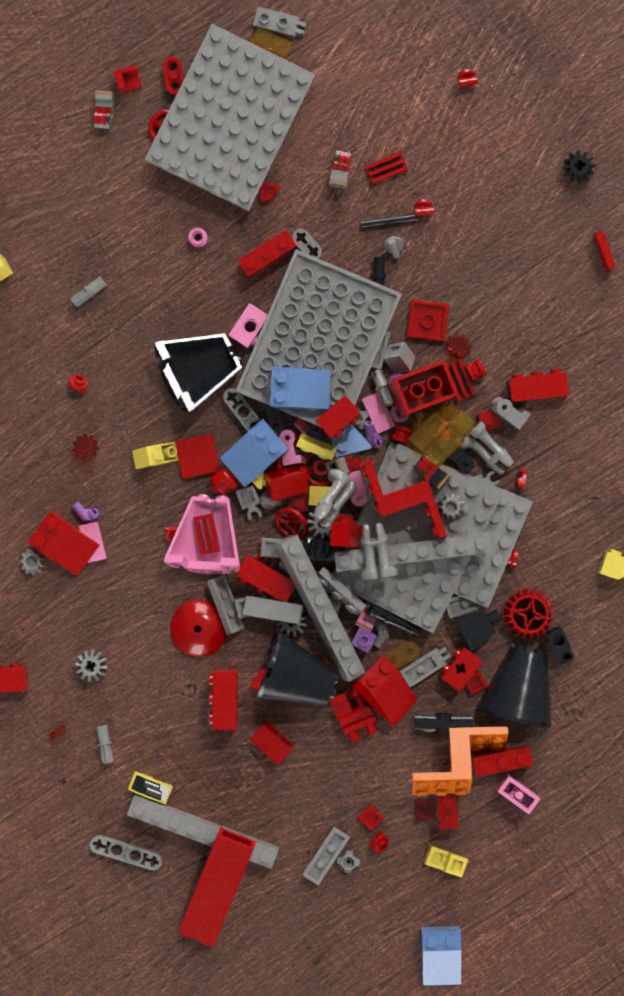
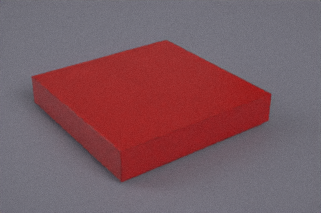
(427, 320)
(197, 456)

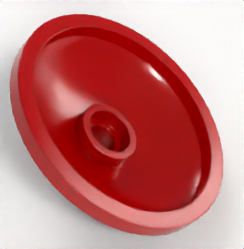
(183, 628)

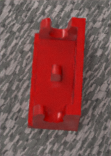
(272, 742)

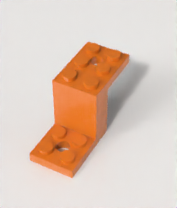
(460, 774)

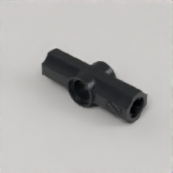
(441, 722)

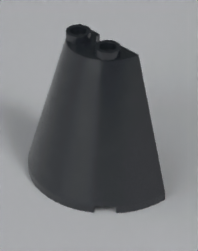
(196, 367)
(296, 674)
(520, 688)

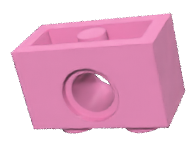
(239, 334)
(518, 793)

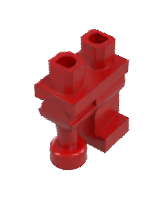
(355, 718)

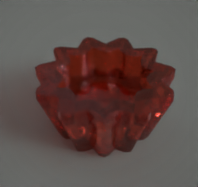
(458, 346)
(85, 447)

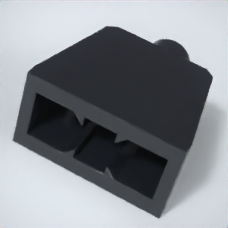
(477, 626)

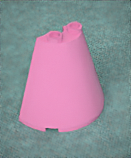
(185, 548)

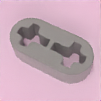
(310, 241)

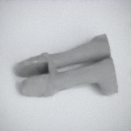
(490, 459)
(325, 510)
(370, 571)

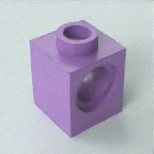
(363, 639)

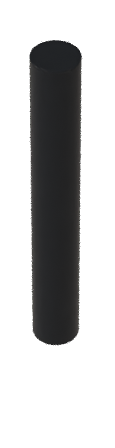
(389, 221)

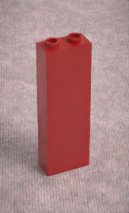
(217, 887)

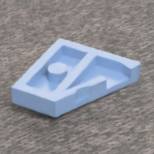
(350, 442)

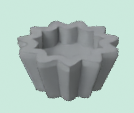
(451, 507)
(32, 561)

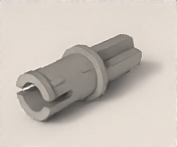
(88, 291)
(382, 388)
(104, 744)

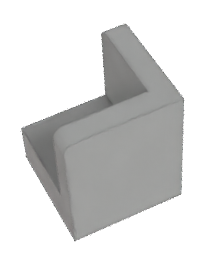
(399, 357)

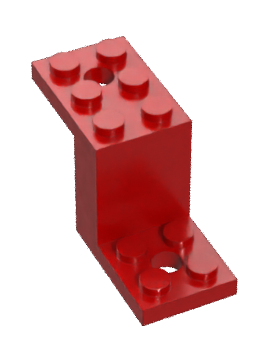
(403, 498)

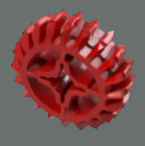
(526, 622)

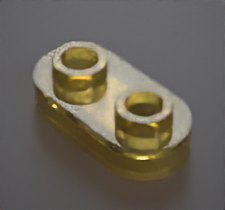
(401, 654)

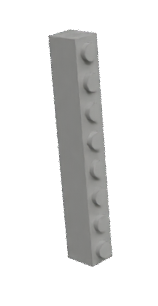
(418, 551)
(319, 608)
(193, 827)

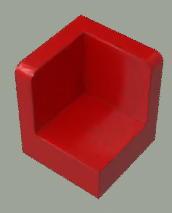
(128, 79)

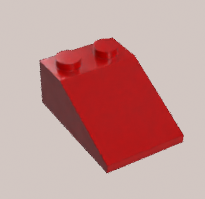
(63, 543)
(385, 690)

